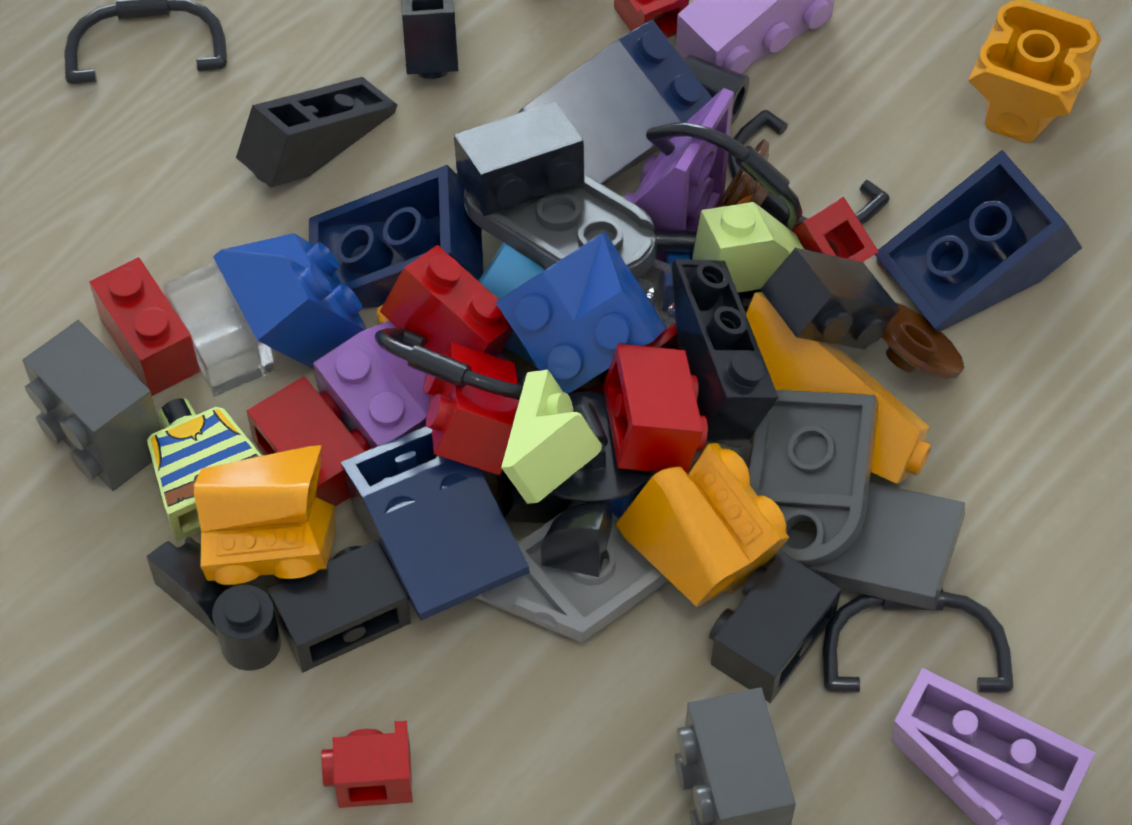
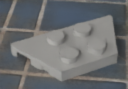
(573, 601)

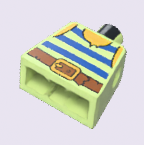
(187, 447)

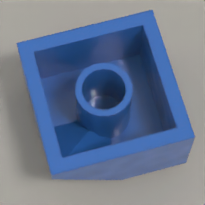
(292, 296)
(580, 312)

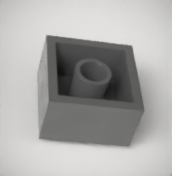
(92, 405)
(733, 762)

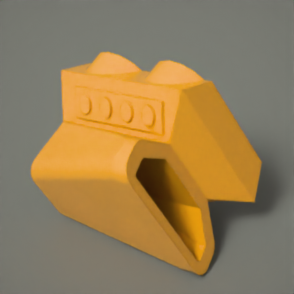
(1033, 67)
(264, 517)
(705, 525)

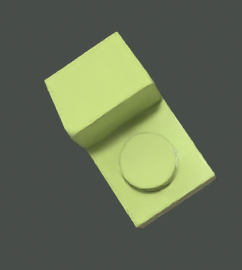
(546, 439)

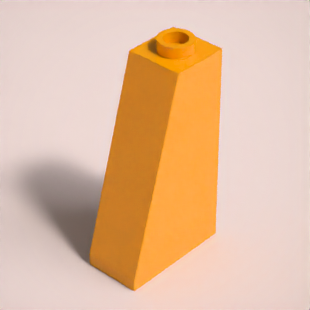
(823, 367)

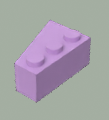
(745, 30)
(987, 756)

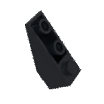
(720, 350)

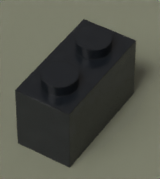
(519, 158)
(830, 299)
(340, 605)
(773, 625)

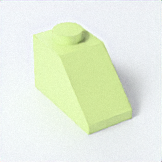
(746, 240)

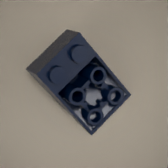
(432, 522)

